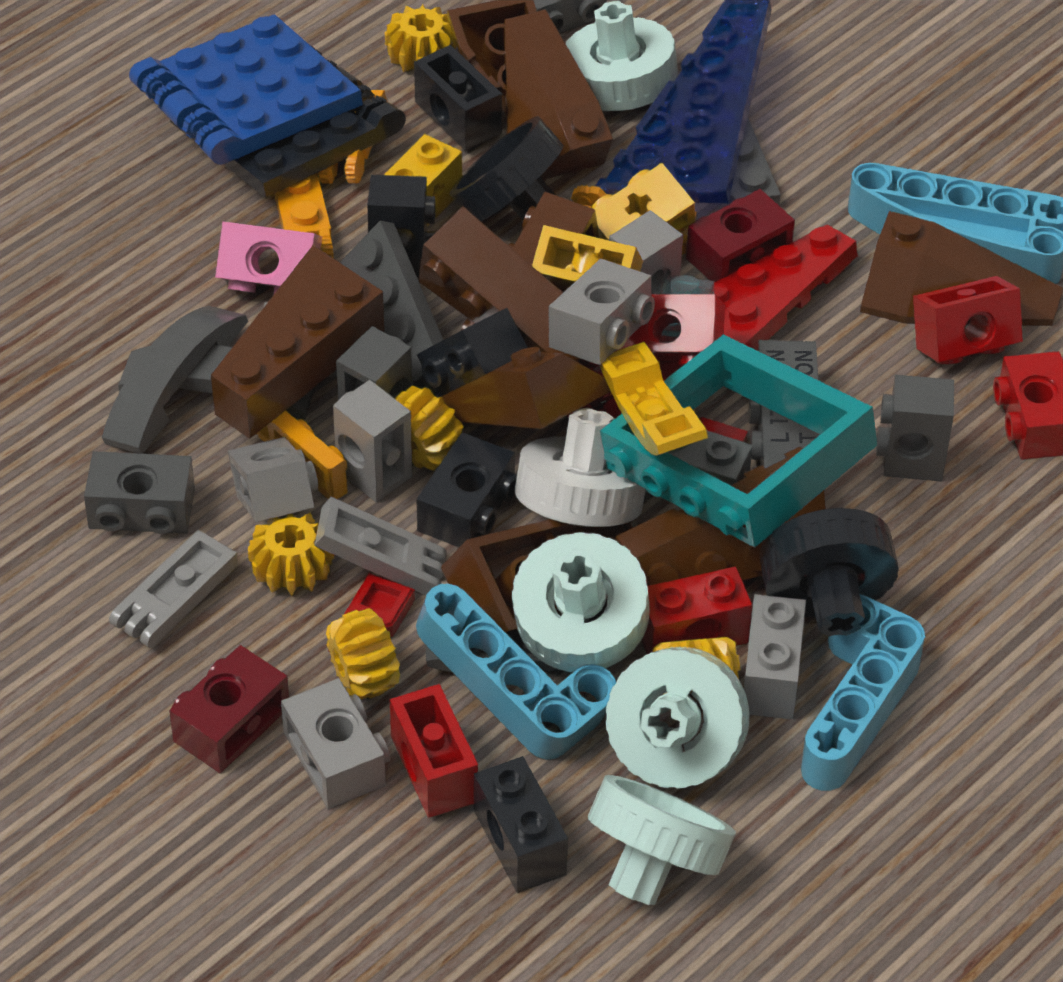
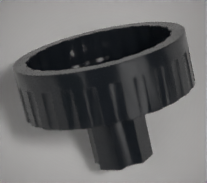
(509, 172)
(829, 563)

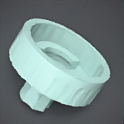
(617, 42)
(577, 576)
(652, 747)
(656, 834)

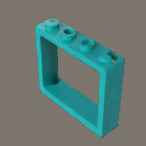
(841, 420)

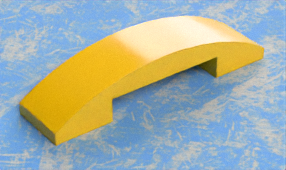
(648, 402)

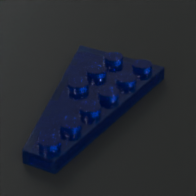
(703, 114)

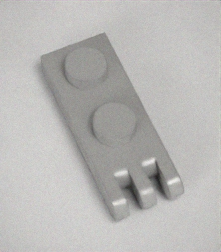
(379, 546)
(174, 588)

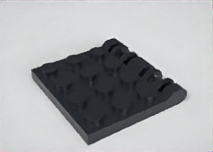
(321, 145)

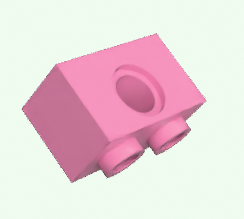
(244, 244)

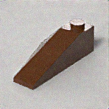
(924, 257)
(527, 391)

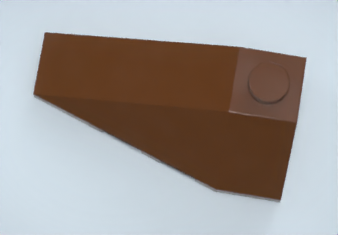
(480, 36)
(550, 85)
(489, 563)

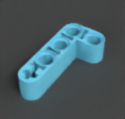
(455, 623)
(884, 664)

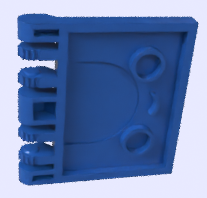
(246, 88)

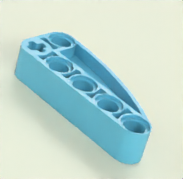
(1003, 219)

